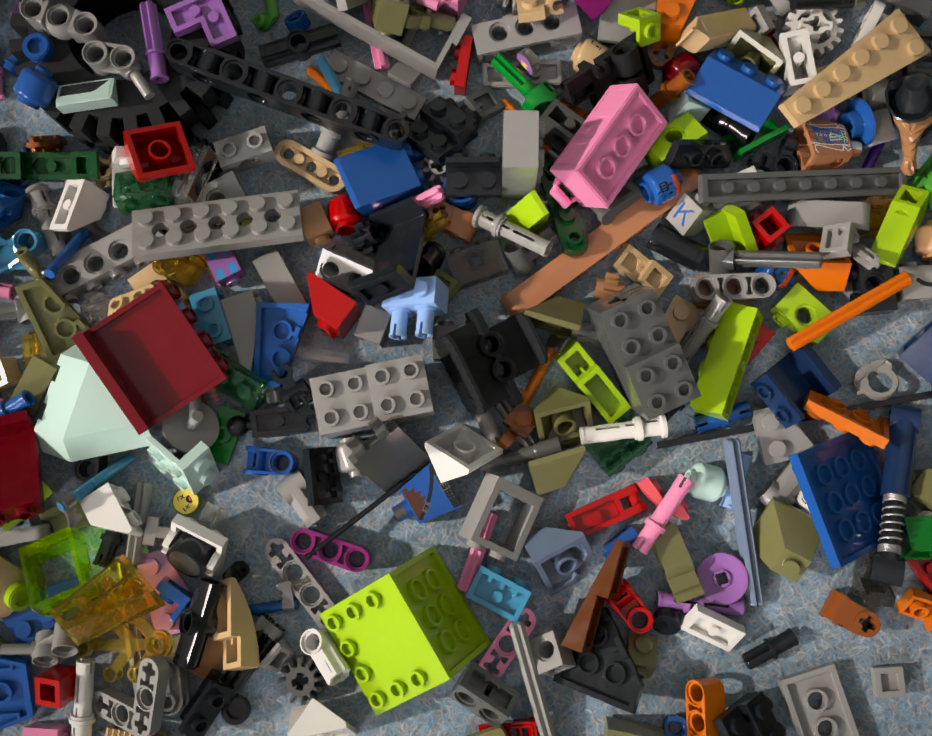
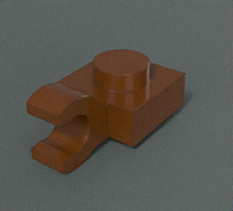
(519, 423)

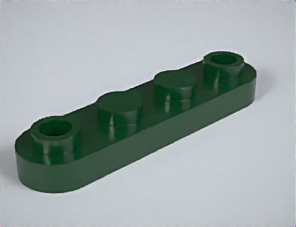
(567, 221)

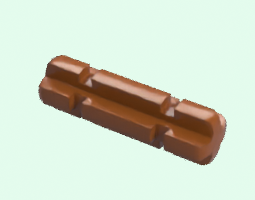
(46, 143)

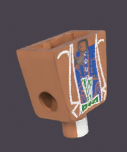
(824, 145)

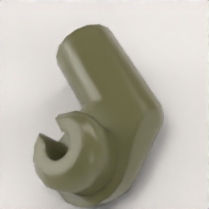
(30, 263)

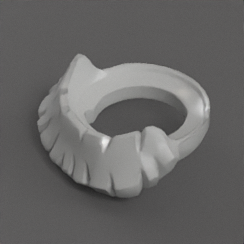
(879, 366)

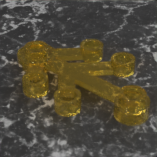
(129, 645)

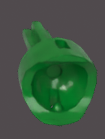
(536, 96)

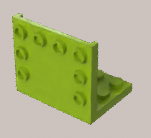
(406, 631)

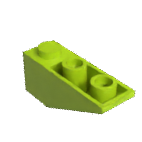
(900, 224)

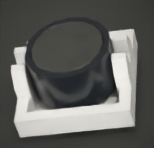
(194, 548)

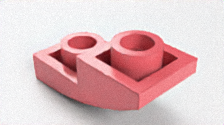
(653, 492)

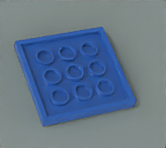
(843, 495)

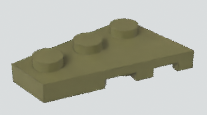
(50, 316)

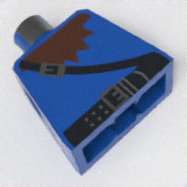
(426, 497)

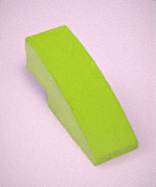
(592, 381)

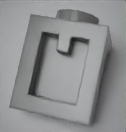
(838, 240)

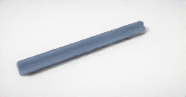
(743, 519)

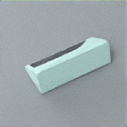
(87, 96)

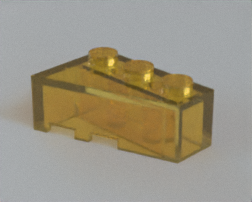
(106, 602)

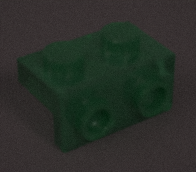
(137, 195)
(243, 386)
(614, 455)

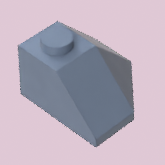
(558, 556)

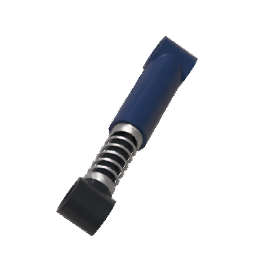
(896, 486)

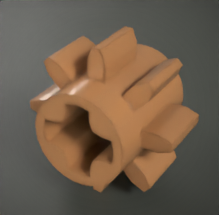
(607, 285)

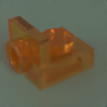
(878, 212)

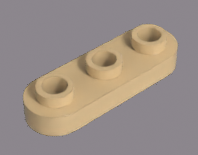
(302, 159)

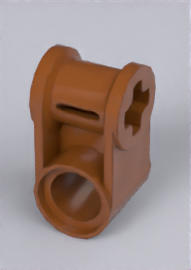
(847, 614)

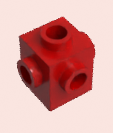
(769, 221)

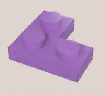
(209, 14)

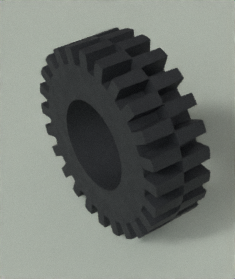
(176, 100)

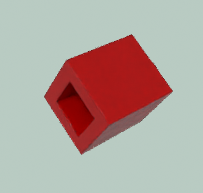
(55, 686)

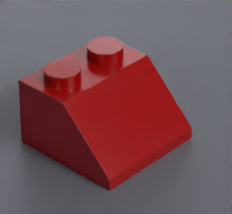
(158, 151)
(332, 308)

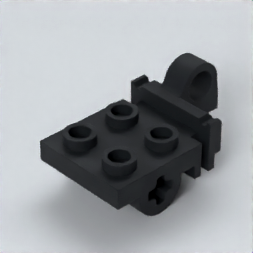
(618, 65)

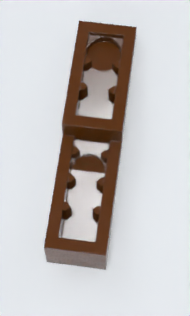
(606, 585)

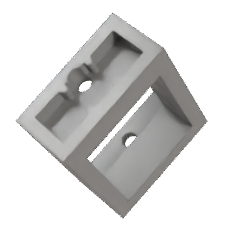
(481, 509)

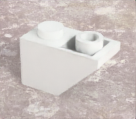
(110, 510)

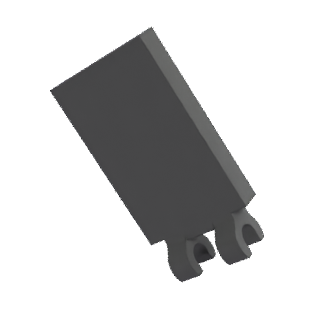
(387, 455)

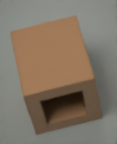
(316, 224)

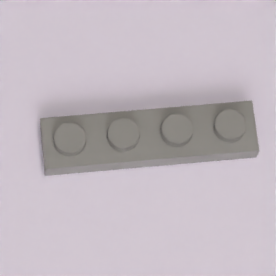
(378, 86)

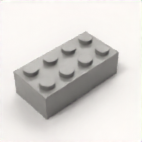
(521, 153)

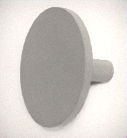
(190, 426)

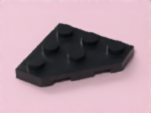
(607, 670)

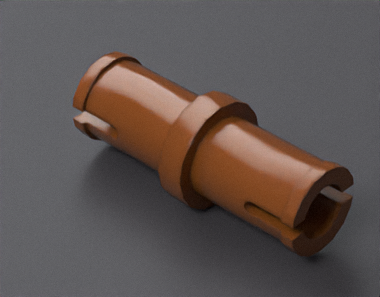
(671, 89)

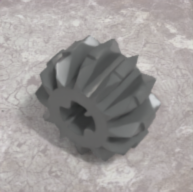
(293, 671)

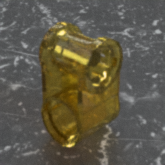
(185, 269)

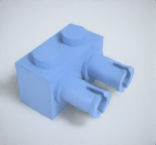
(423, 302)

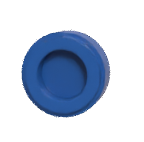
(38, 48)

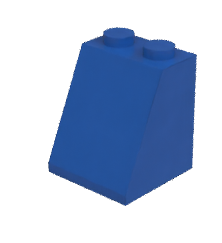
(380, 177)

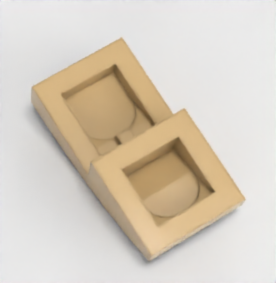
(641, 270)

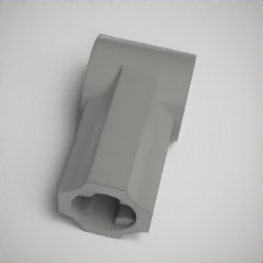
(783, 487)
(295, 494)

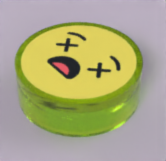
(185, 502)

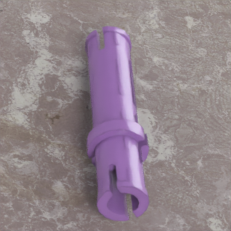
(666, 600)

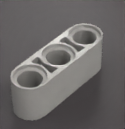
(814, 214)
(279, 279)
(745, 286)

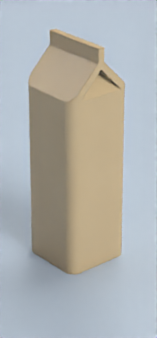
(715, 30)

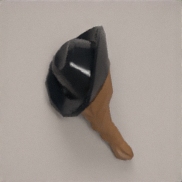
(911, 107)

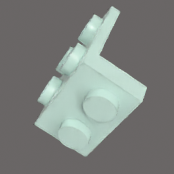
(191, 471)

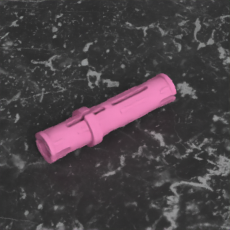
(662, 514)

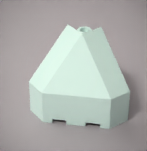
(83, 416)

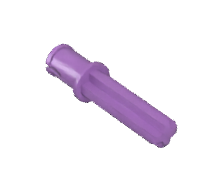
(153, 40)

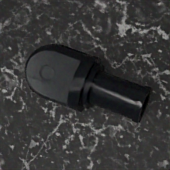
(725, 125)

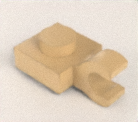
(537, 9)

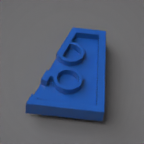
(277, 337)

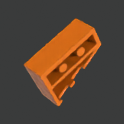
(674, 17)

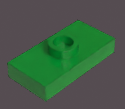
(225, 443)

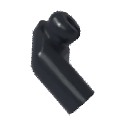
(237, 570)

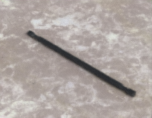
(329, 539)

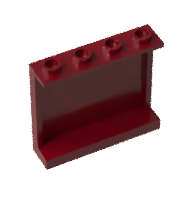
(153, 356)
(19, 468)

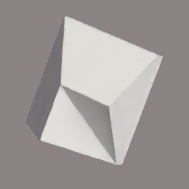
(459, 452)
(317, 720)

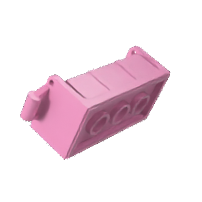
(607, 147)

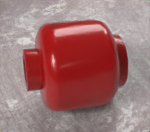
(343, 215)

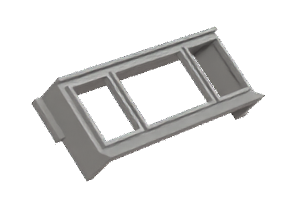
(384, 43)

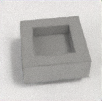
(888, 681)

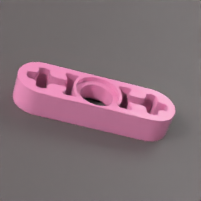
(489, 657)

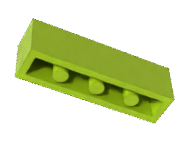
(726, 361)

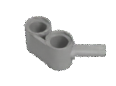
(112, 62)
(47, 648)

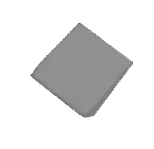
(404, 75)
(278, 656)

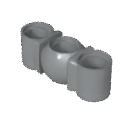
(53, 15)

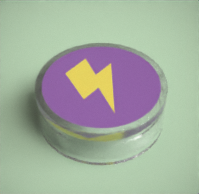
(528, 61)

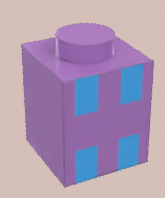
(225, 267)

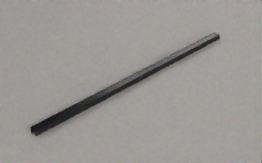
(748, 428)

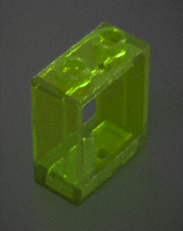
(44, 550)

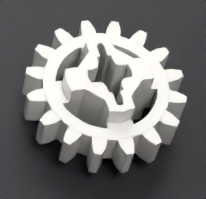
(820, 25)

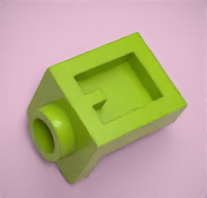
(643, 22)

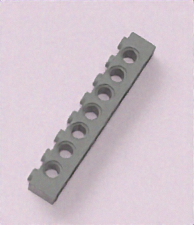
(109, 248)

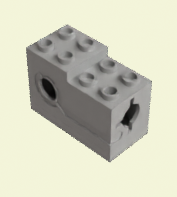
(385, 389)

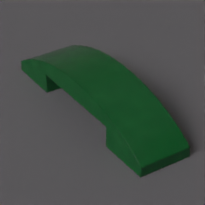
(50, 165)

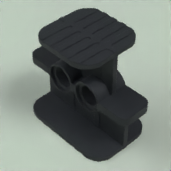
(474, 369)

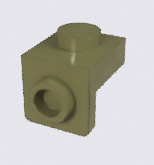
(643, 652)

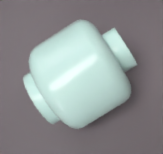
(708, 480)

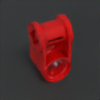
(628, 605)

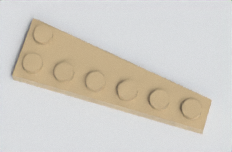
(869, 60)

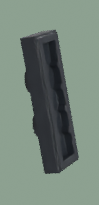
(700, 154)

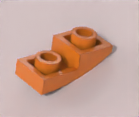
(916, 605)

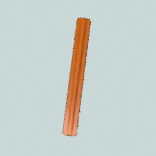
(849, 311)

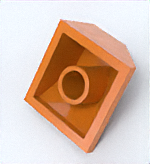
(833, 272)

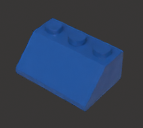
(737, 89)

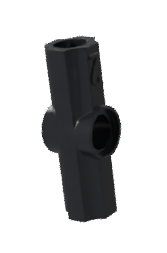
(283, 50)
(198, 623)

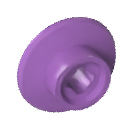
(735, 572)

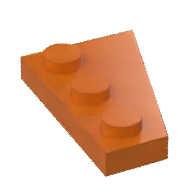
(857, 422)

